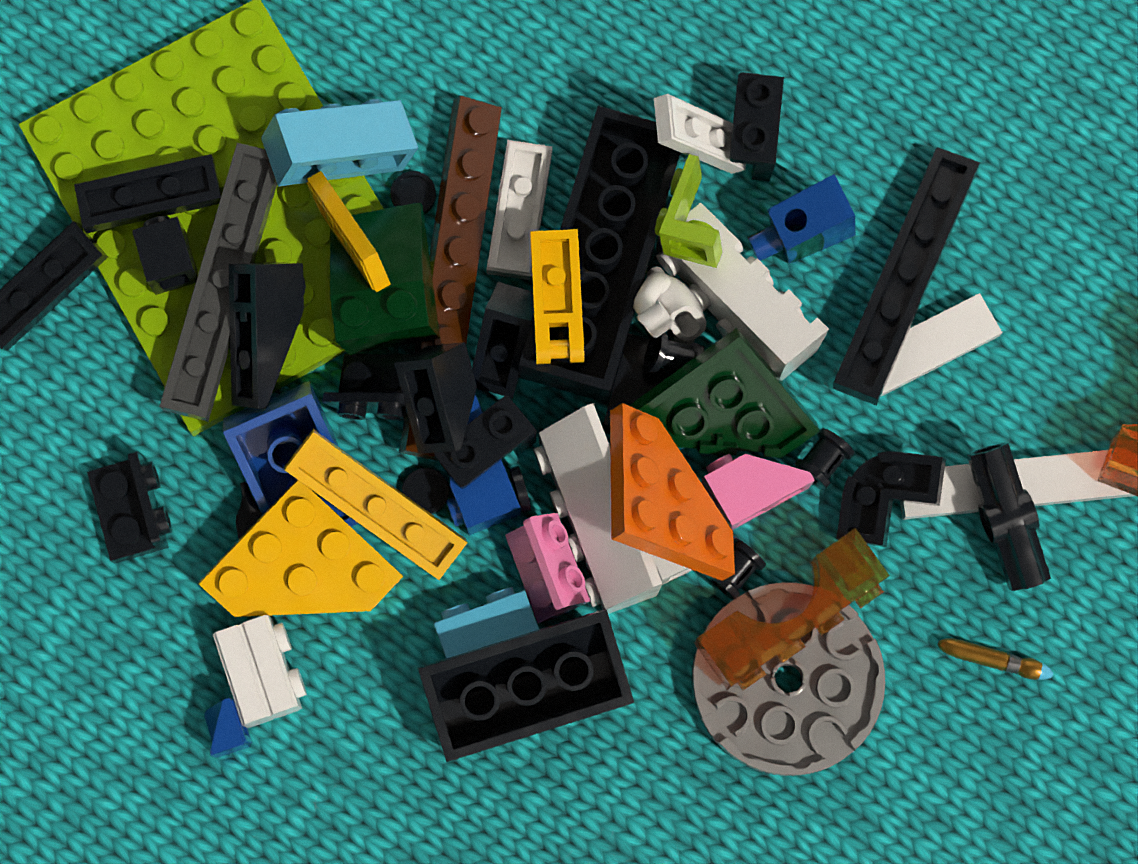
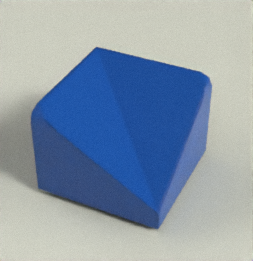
(226, 729)

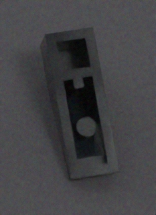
(264, 316)

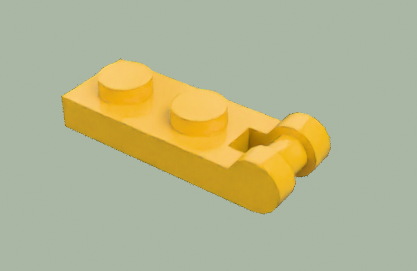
(557, 294)

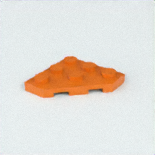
(660, 500)

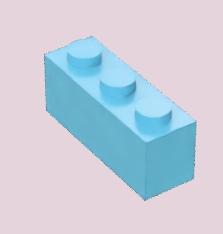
(339, 141)

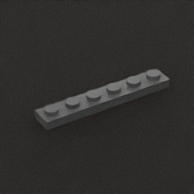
(206, 329)

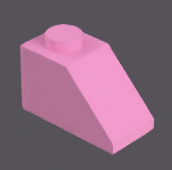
(751, 486)

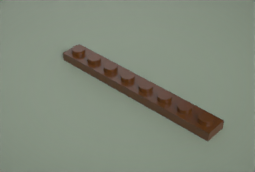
(459, 226)

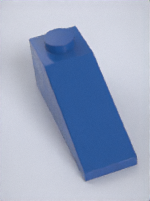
(485, 500)

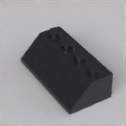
(526, 685)

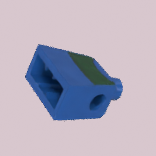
(822, 213)

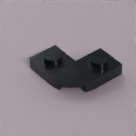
(886, 479)

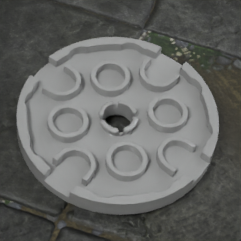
(803, 728)

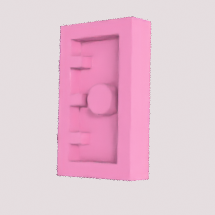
(547, 567)

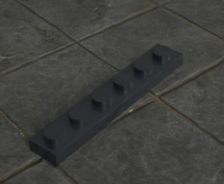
(906, 276)

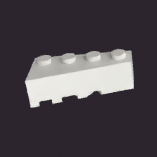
(744, 298)

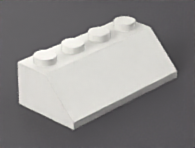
(580, 466)

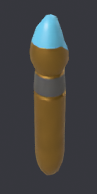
(996, 659)

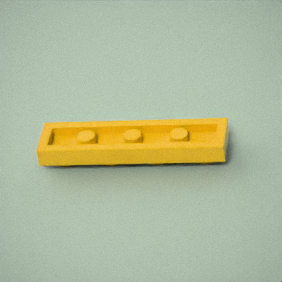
(375, 504)

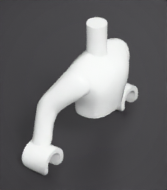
(669, 304)

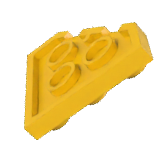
(300, 563)

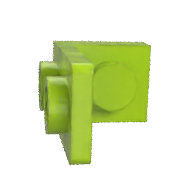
(689, 240)

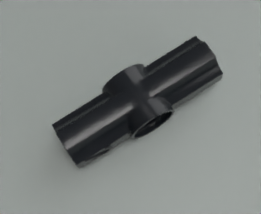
(1008, 516)

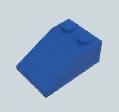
(270, 436)

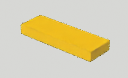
(348, 232)

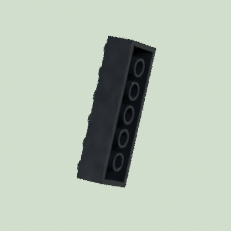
(615, 208)

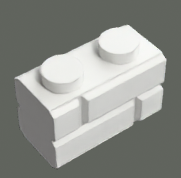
(259, 670)

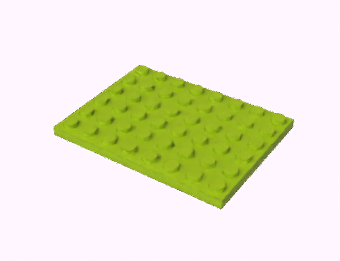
(183, 105)

